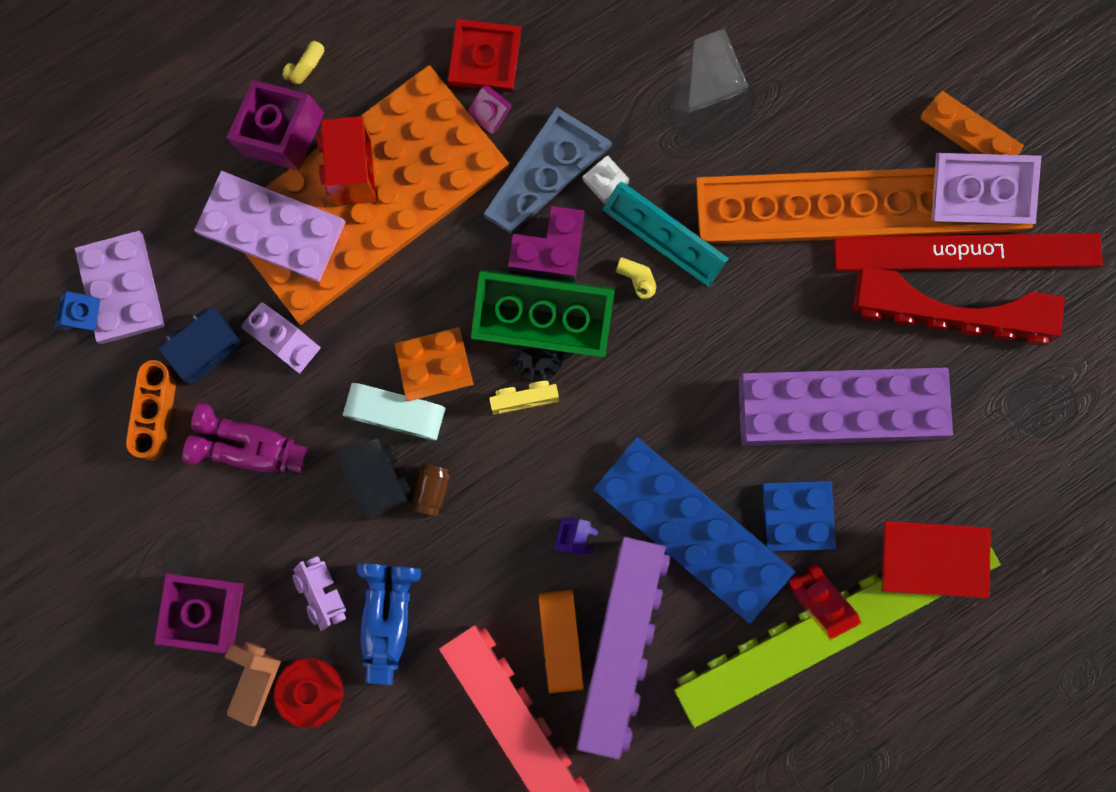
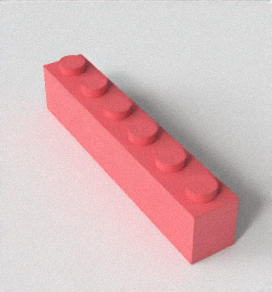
(509, 714)

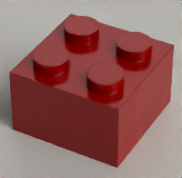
(347, 160)

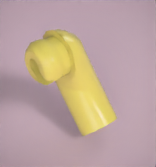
(306, 64)
(640, 275)

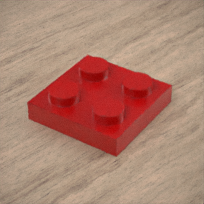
(484, 55)

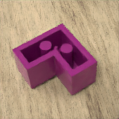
(550, 256)

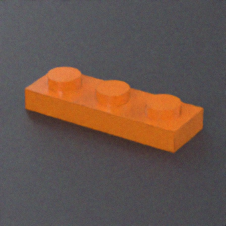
(968, 128)

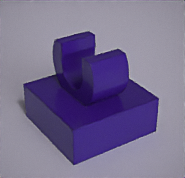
(573, 536)

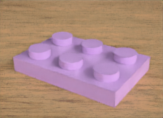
(986, 188)
(123, 280)

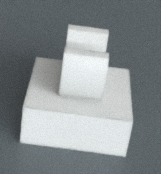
(604, 178)

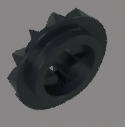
(544, 368)

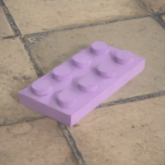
(270, 226)

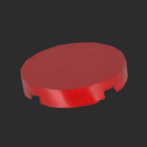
(308, 693)

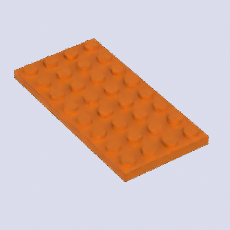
(425, 166)

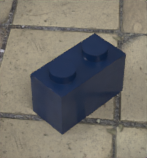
(200, 345)

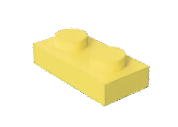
(538, 394)

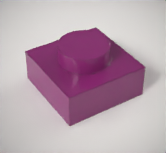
(489, 109)

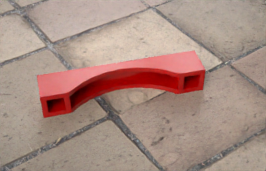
(890, 296)

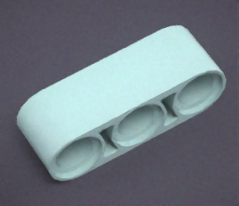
(393, 411)

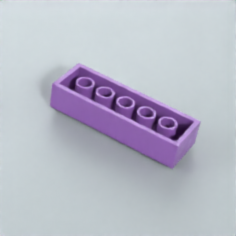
(845, 406)
(621, 648)

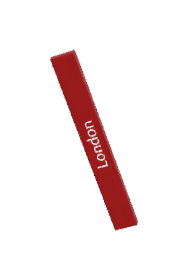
(968, 252)

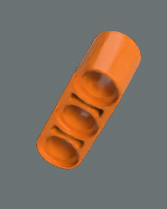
(145, 395)
(560, 641)

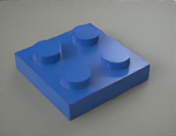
(798, 516)

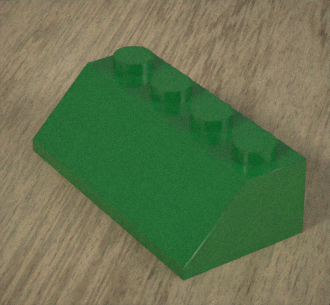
(542, 313)

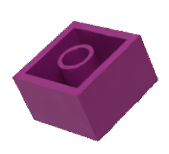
(275, 125)
(199, 613)

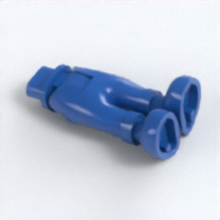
(380, 638)

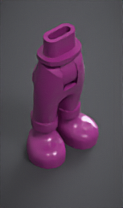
(263, 448)

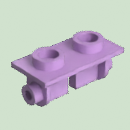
(311, 583)

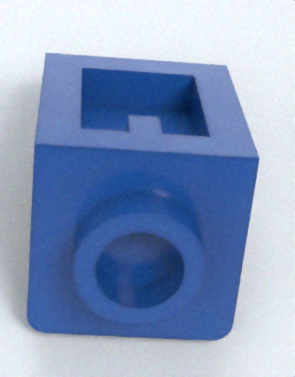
(77, 312)

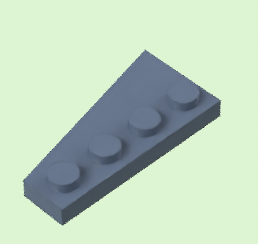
(548, 166)

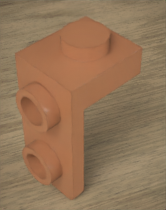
(254, 681)

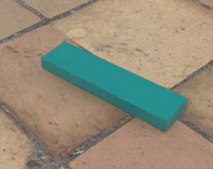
(665, 233)

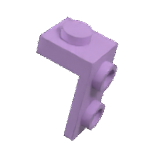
(280, 337)

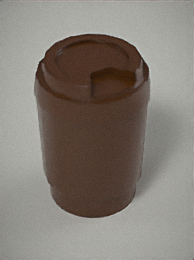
(430, 489)

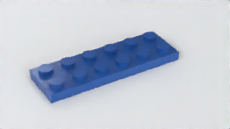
(694, 530)

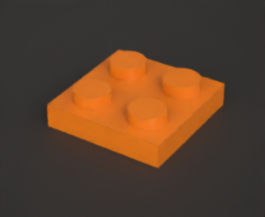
(433, 364)

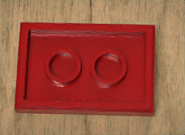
(936, 559)

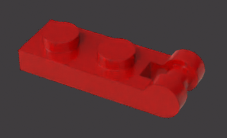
(823, 602)

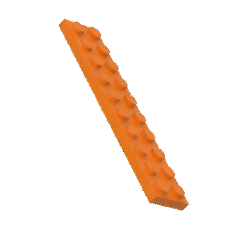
(825, 207)

